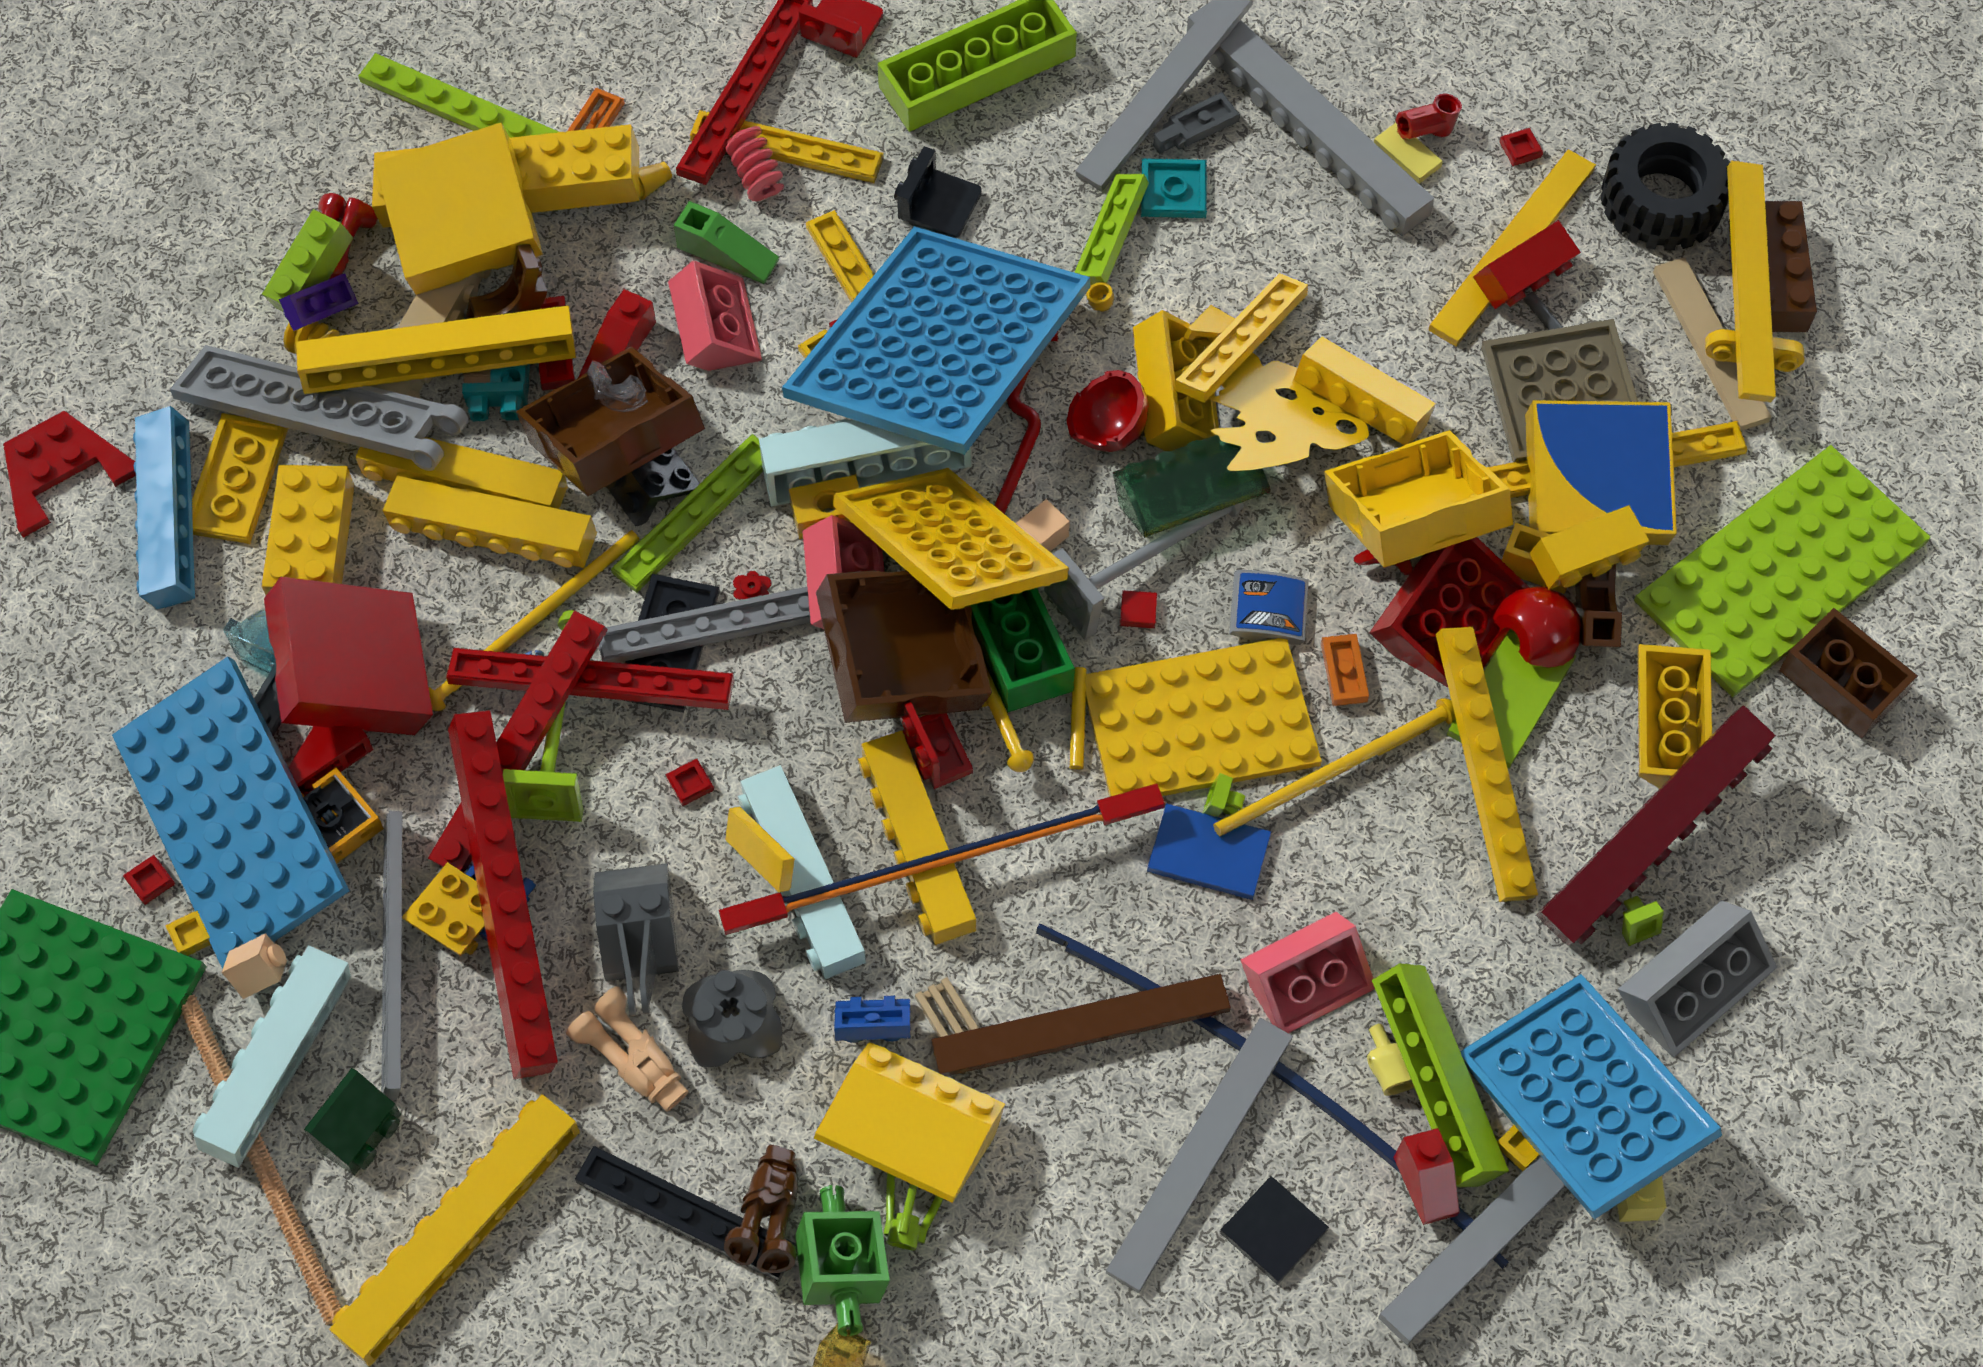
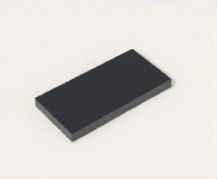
(671, 596)

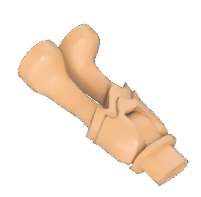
(645, 1065)

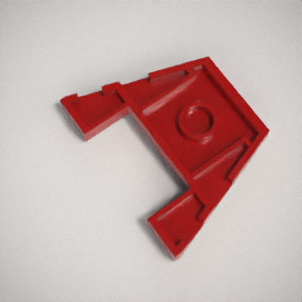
(50, 456)

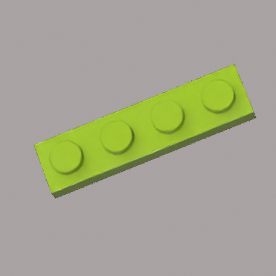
(1112, 227)

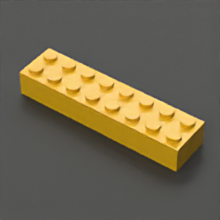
(563, 169)

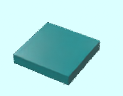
(1175, 188)

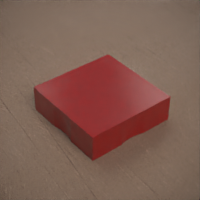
(347, 656)

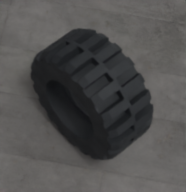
(1658, 218)

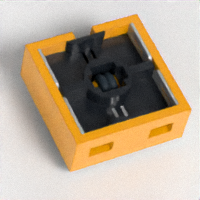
(341, 815)

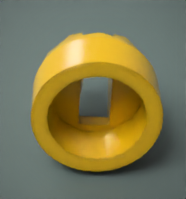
(1095, 296)

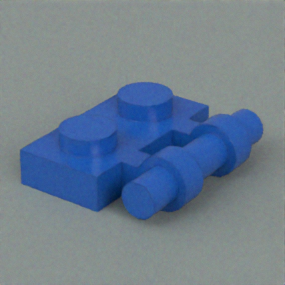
(872, 1019)

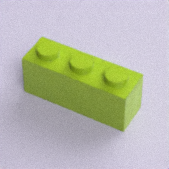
(309, 258)

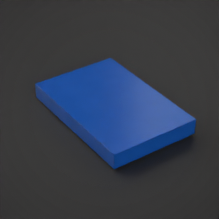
(1195, 854)

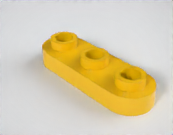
(1722, 347)

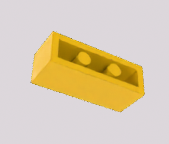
(1589, 548)

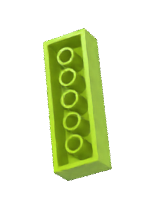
(976, 60)

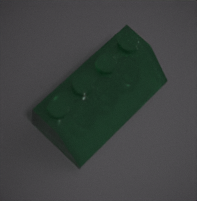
(1185, 485)

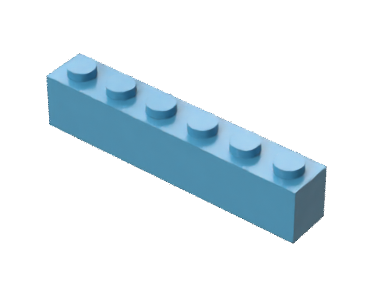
(164, 508)

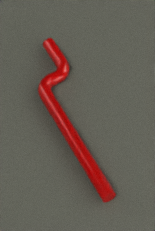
(1025, 447)

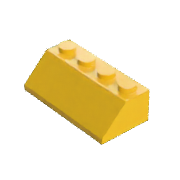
(1161, 359)
(1671, 708)

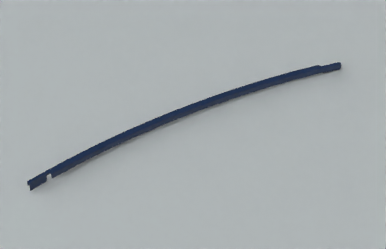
(1234, 1039)

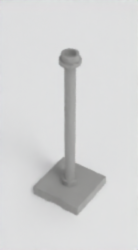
(1079, 595)

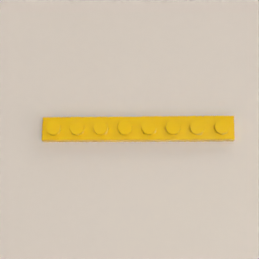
(1486, 764)

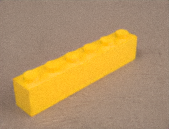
(473, 471)
(490, 522)
(916, 834)

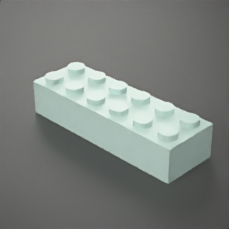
(847, 450)

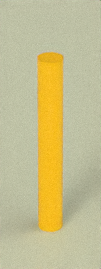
(1078, 708)

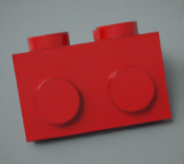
(840, 24)
(936, 746)

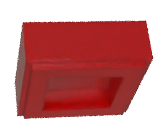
(1521, 146)
(1138, 609)
(689, 782)
(149, 879)

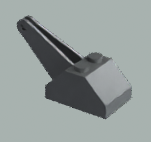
(636, 927)

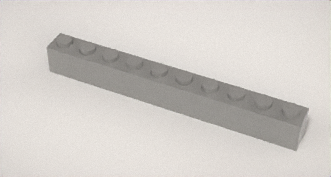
(1321, 128)

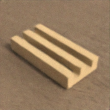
(934, 991)

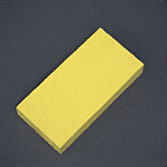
(1409, 154)

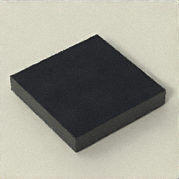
(1274, 1230)

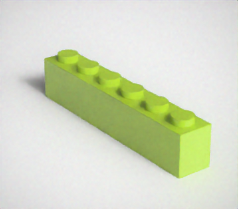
(1439, 1073)

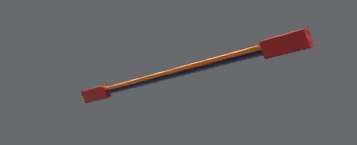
(772, 907)

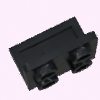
(934, 197)
(654, 481)

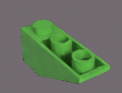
(722, 243)

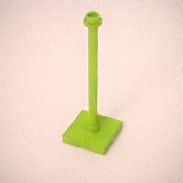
(545, 792)

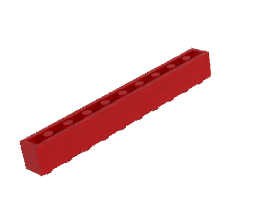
(502, 895)

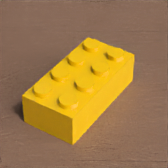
(309, 524)

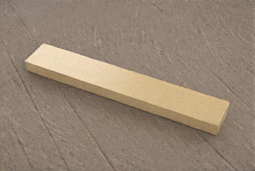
(1698, 321)

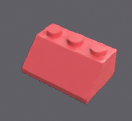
(713, 317)
(836, 548)
(1309, 972)

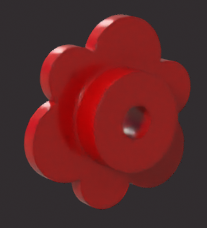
(742, 583)

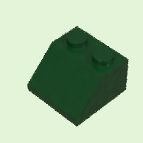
(353, 1123)

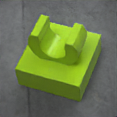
(1221, 799)
(1641, 921)

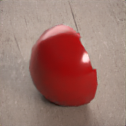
(1109, 412)
(1544, 623)

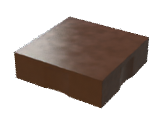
(601, 444)
(899, 646)

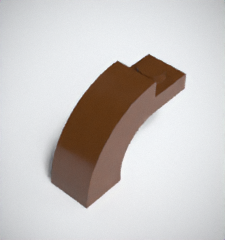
(520, 293)
(1598, 610)

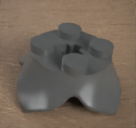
(752, 1032)

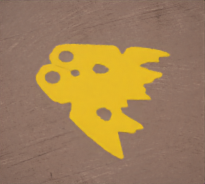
(1291, 421)

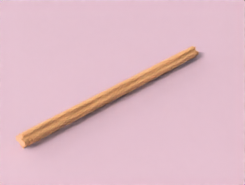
(266, 1172)

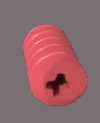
(752, 165)

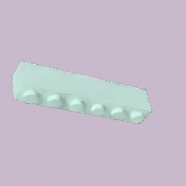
(824, 923)
(272, 1056)

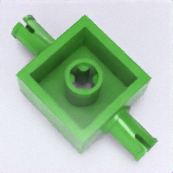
(841, 1259)

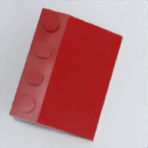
(1447, 590)

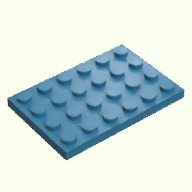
(1589, 1096)

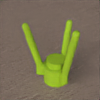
(904, 1230)

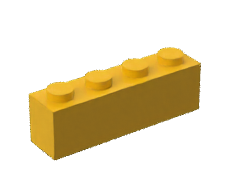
(1364, 391)

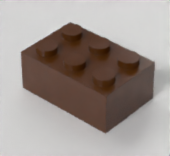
(1848, 673)

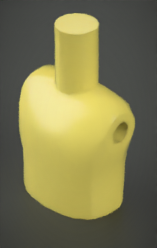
(1388, 1063)

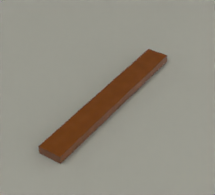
(1080, 1025)

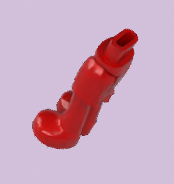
(353, 215)

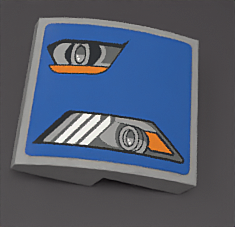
(1269, 606)

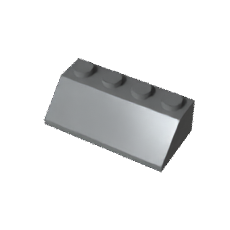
(1699, 976)

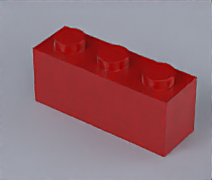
(1527, 266)

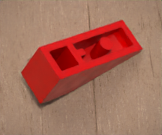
(624, 326)
(326, 750)

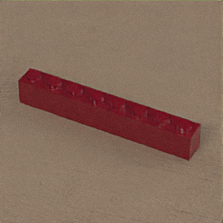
(1655, 826)

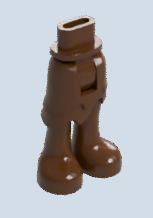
(773, 1195)

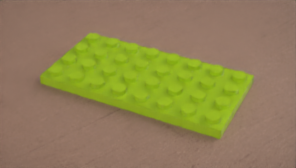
(1782, 568)

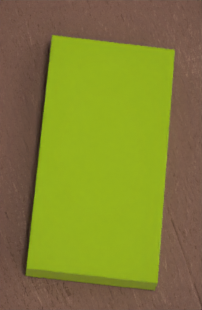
(1517, 694)

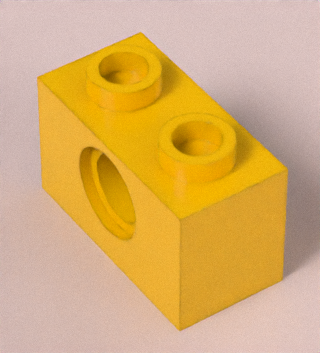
(811, 499)

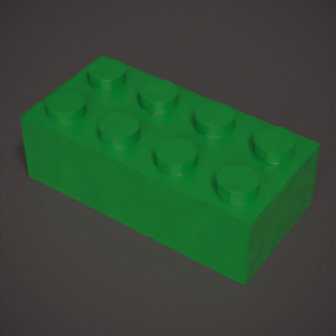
(1022, 649)

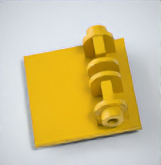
(449, 911)

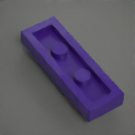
(318, 301)

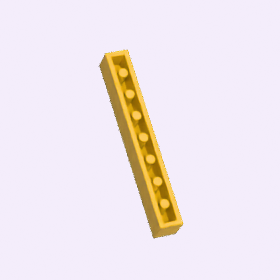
(435, 349)
(454, 1229)

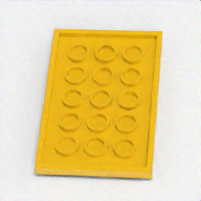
(950, 538)
(1201, 717)

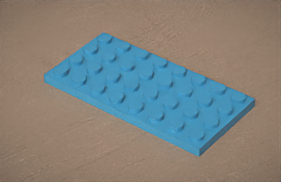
(229, 811)

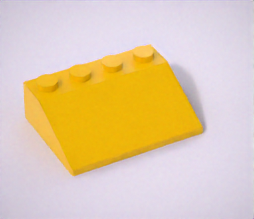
(910, 1121)

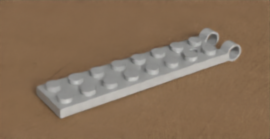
(350, 415)

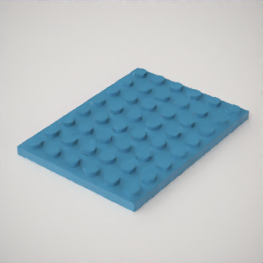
(937, 339)

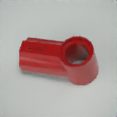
(1433, 118)

